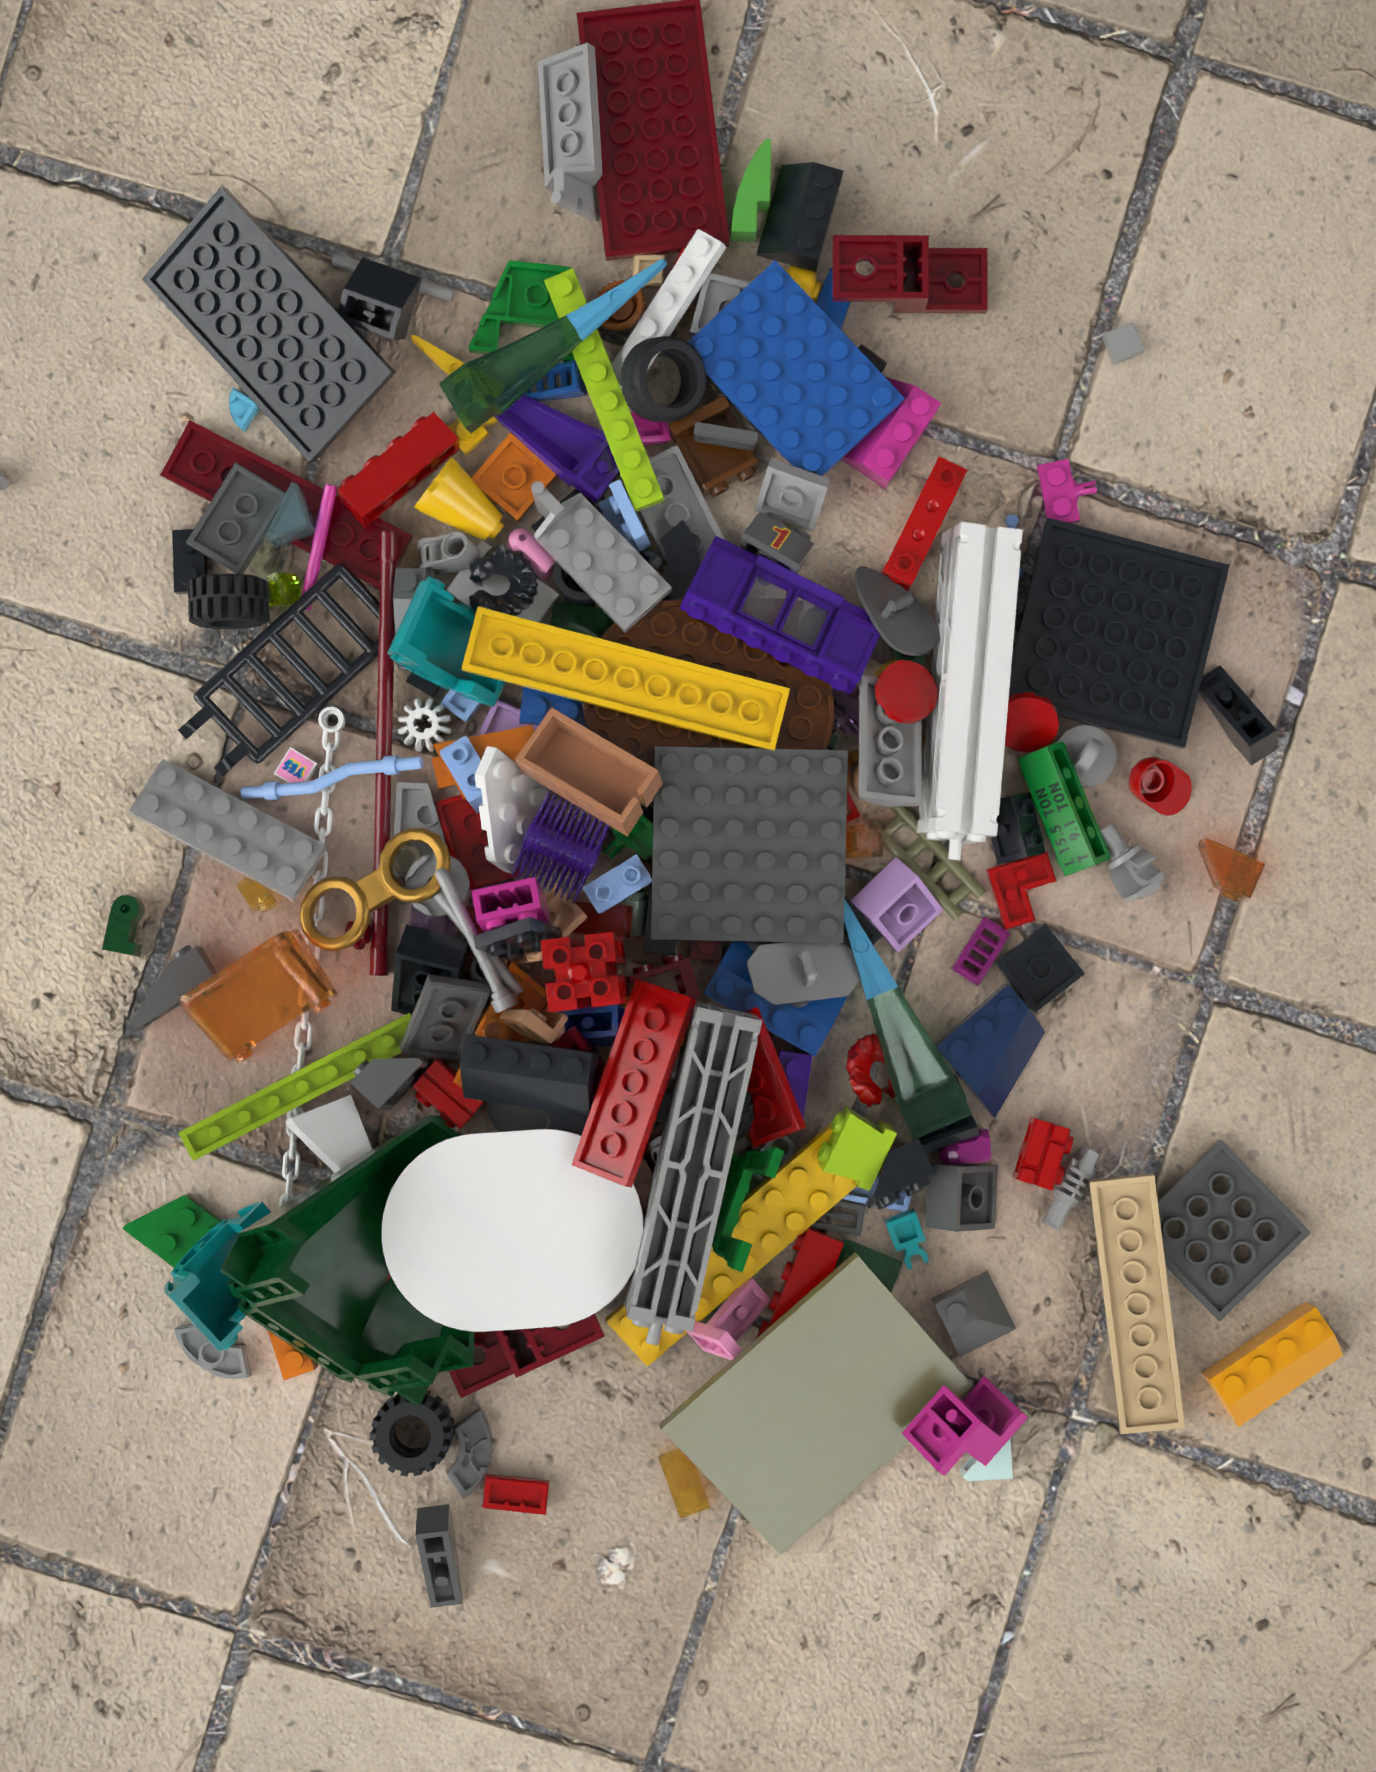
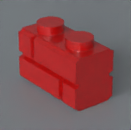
(438, 1089)
(1042, 1154)

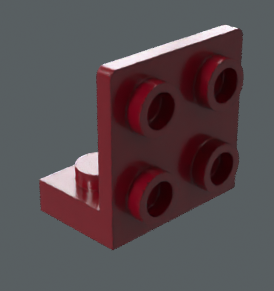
(685, 980)

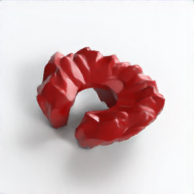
(858, 1066)

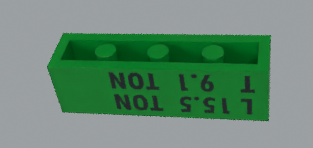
(1064, 808)

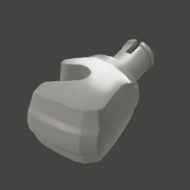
(1130, 867)

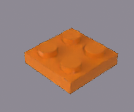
(509, 476)

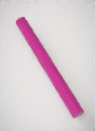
(319, 537)

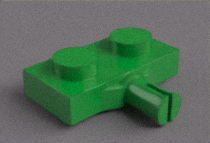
(639, 840)

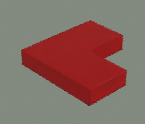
(1010, 887)

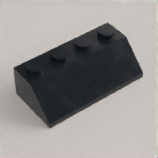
(528, 1074)

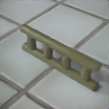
(907, 856)

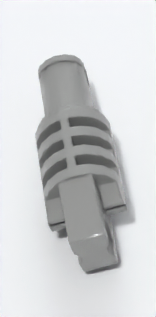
(1072, 1187)

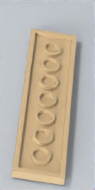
(1137, 1303)

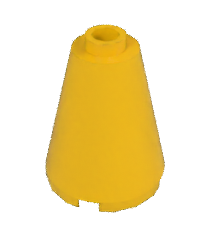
(460, 503)

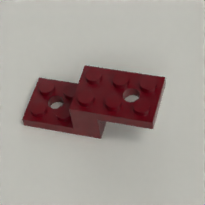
(909, 274)
(522, 1351)

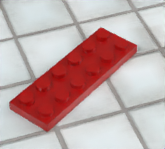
(633, 1083)

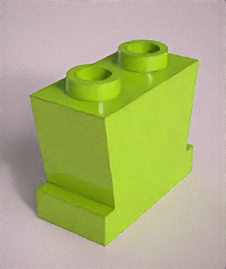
(856, 1148)

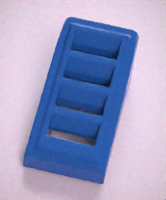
(566, 390)

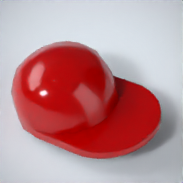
(1160, 785)

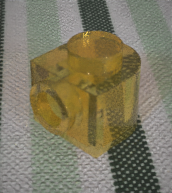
(256, 895)

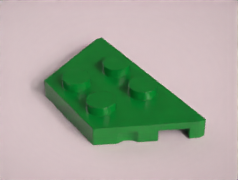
(173, 1228)

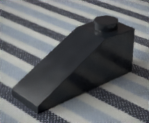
(1238, 716)

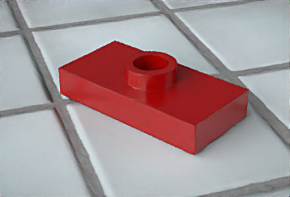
(516, 1494)

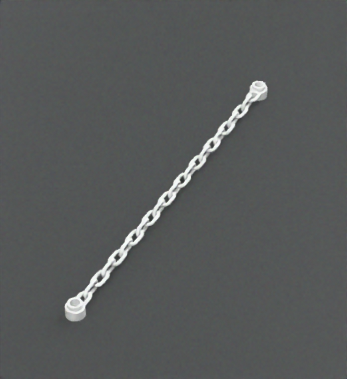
(304, 1023)

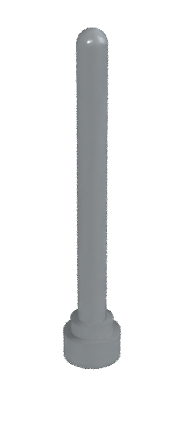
(501, 995)

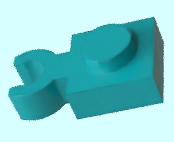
(906, 1234)

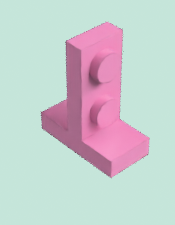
(731, 1321)

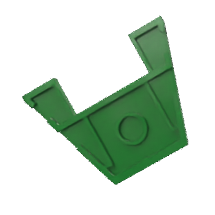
(518, 300)
(736, 1188)

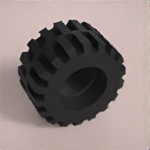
(228, 601)
(412, 1459)

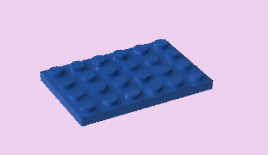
(794, 372)

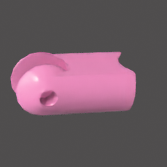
(540, 559)

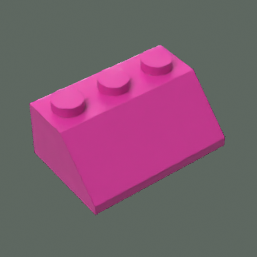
(891, 442)

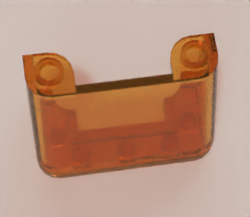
(258, 995)

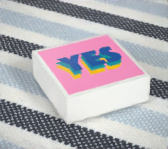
(295, 767)

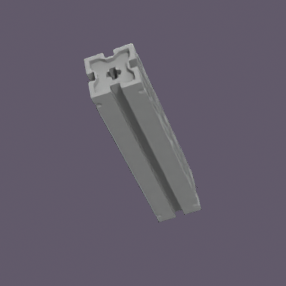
(691, 1169)

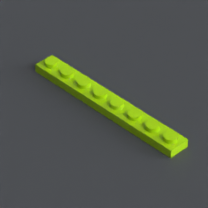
(608, 399)
(292, 1090)

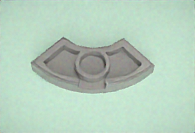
(228, 1363)

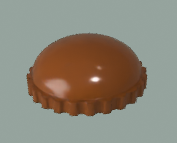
(628, 313)

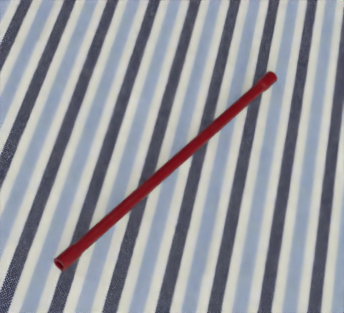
(388, 559)

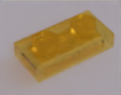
(684, 1483)

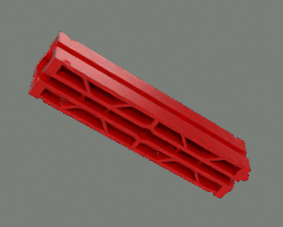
(585, 971)

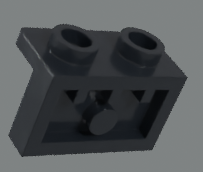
(1017, 829)

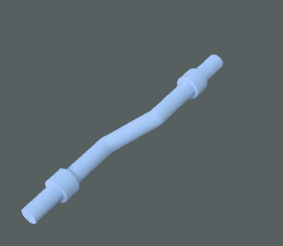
(389, 765)

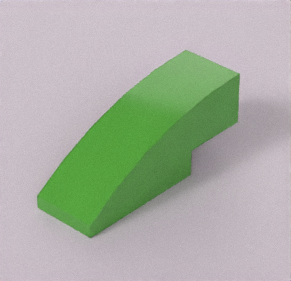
(752, 195)

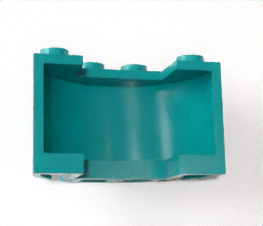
(435, 641)
(200, 1286)

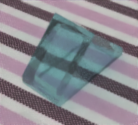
(292, 519)

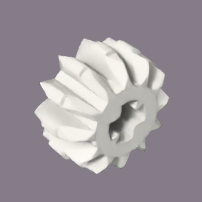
(419, 715)

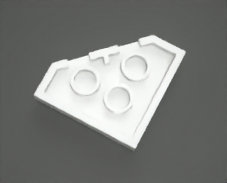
(507, 806)

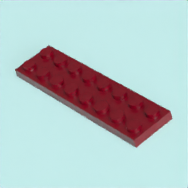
(205, 459)

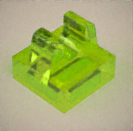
(283, 589)

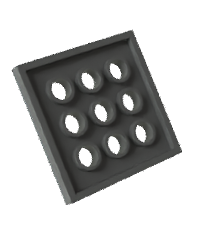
(1264, 1207)

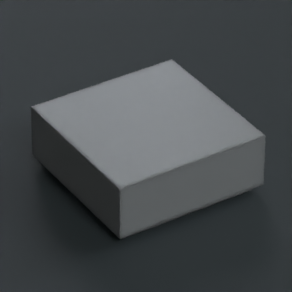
(1123, 343)

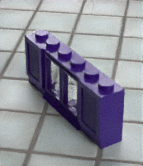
(782, 614)

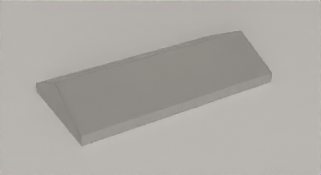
(887, 754)

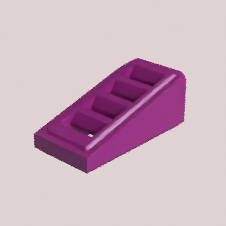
(964, 972)

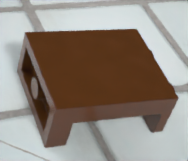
(711, 464)

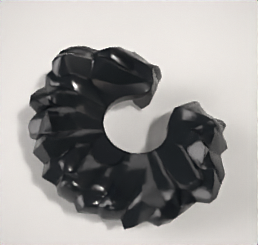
(513, 567)

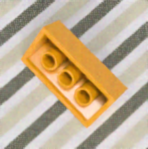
(1273, 1363)

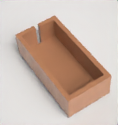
(589, 771)

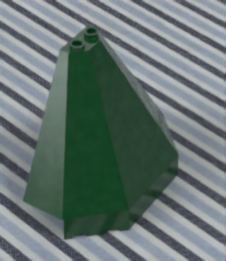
(321, 1273)

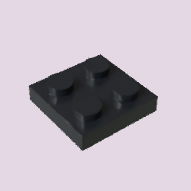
(516, 938)
(1039, 968)

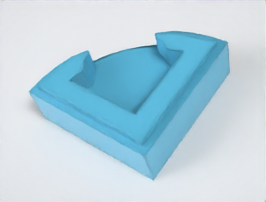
(242, 409)

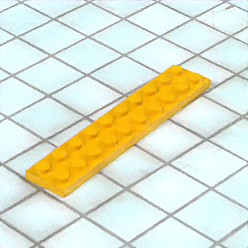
(625, 679)
(769, 1221)

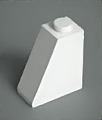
(333, 1132)

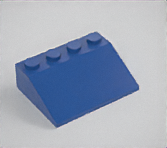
(801, 1026)

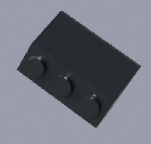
(800, 214)

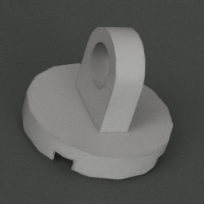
(1090, 753)

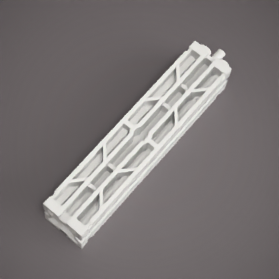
(973, 684)

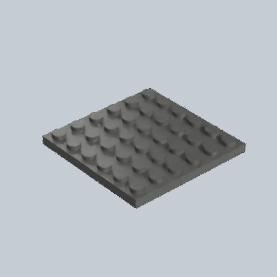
(749, 845)

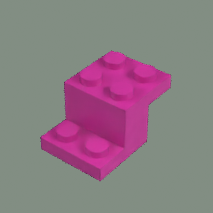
(956, 1426)

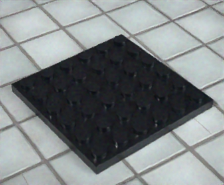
(1117, 631)

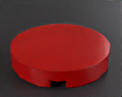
(906, 691)
(1030, 722)

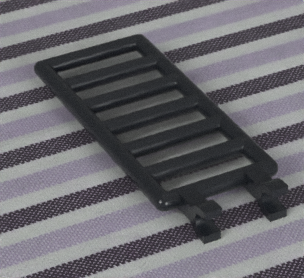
(272, 634)

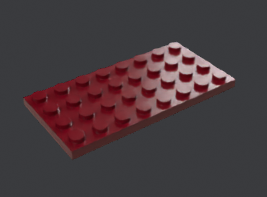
(655, 128)

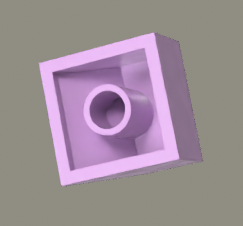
(897, 904)

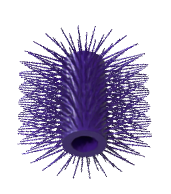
(560, 846)

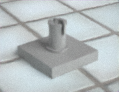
(792, 494)

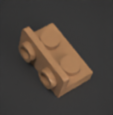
(535, 1025)

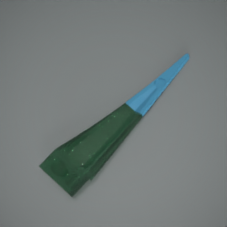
(504, 375)
(918, 1074)

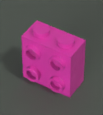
(509, 903)

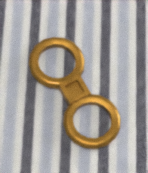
(373, 890)

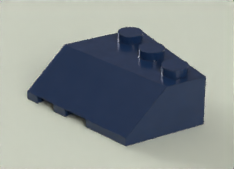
(992, 1046)

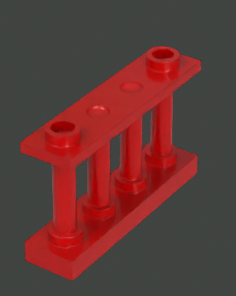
(924, 522)

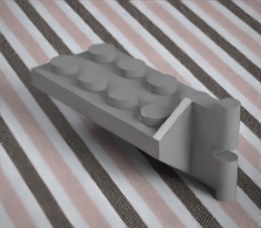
(571, 128)
(598, 557)

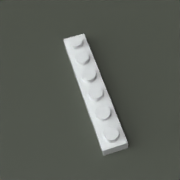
(674, 294)

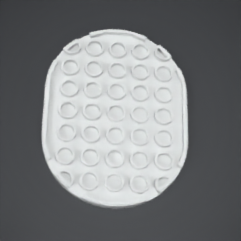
(509, 1232)

